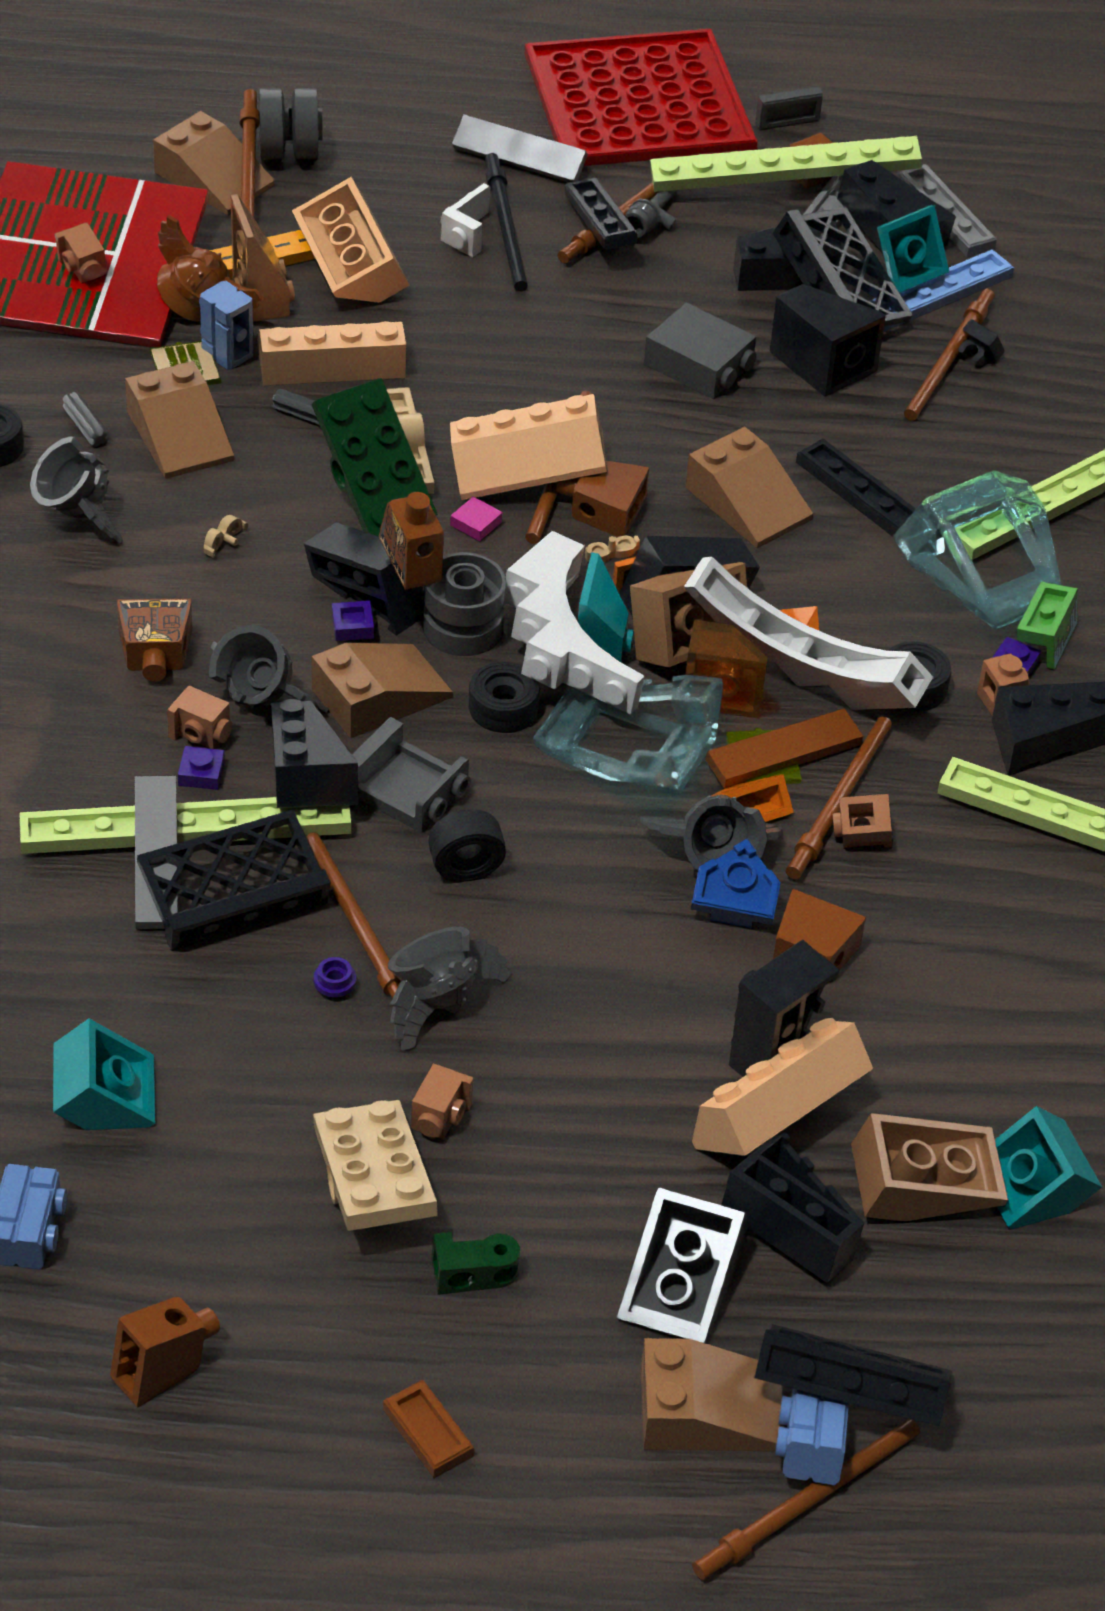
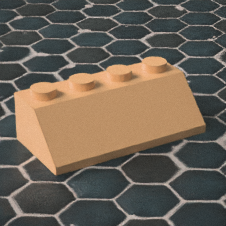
(350, 245)
(332, 353)
(528, 446)
(781, 1089)

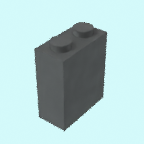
(700, 350)

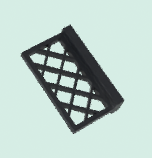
(815, 270)
(238, 911)
(853, 1374)

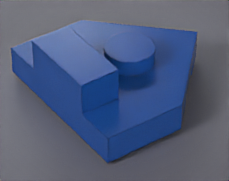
(737, 888)

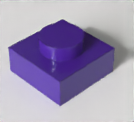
(352, 620)
(1028, 655)
(201, 767)

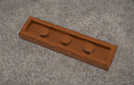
(784, 747)

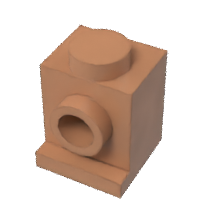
(81, 252)
(1000, 672)
(199, 718)
(867, 810)
(441, 1101)

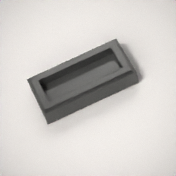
(789, 108)

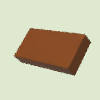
(428, 1428)

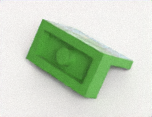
(1050, 619)

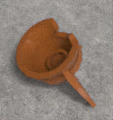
(190, 272)

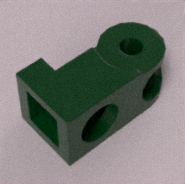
(474, 1263)

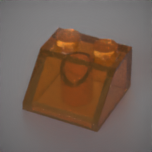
(727, 654)

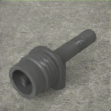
(647, 214)

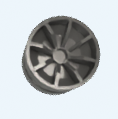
(299, 123)
(467, 607)

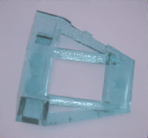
(941, 513)
(696, 709)

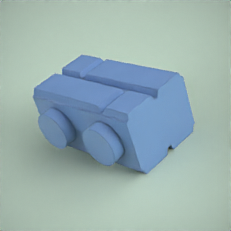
(227, 324)
(28, 1214)
(813, 1437)

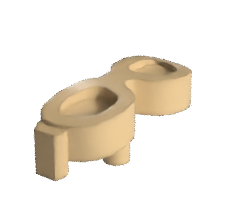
(227, 529)
(617, 548)

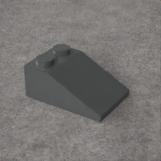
(683, 1266)

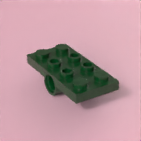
(368, 451)

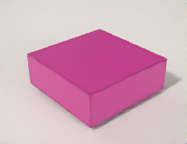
(476, 518)

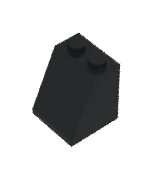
(826, 337)

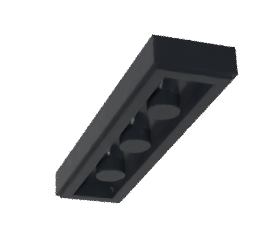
(600, 214)
(855, 485)

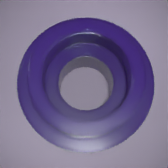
(334, 977)

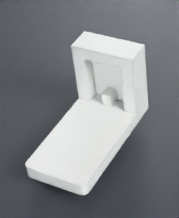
(461, 224)

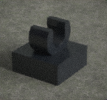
(980, 340)

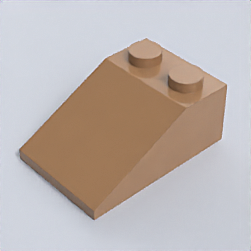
(208, 157)
(257, 265)
(177, 419)
(747, 487)
(666, 615)
(375, 682)
(925, 1168)
(705, 1399)

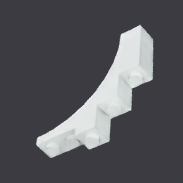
(555, 641)
(809, 657)

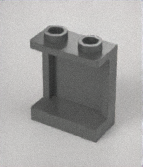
(407, 779)

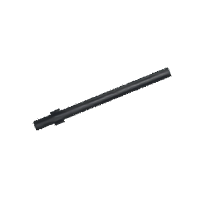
(497, 181)

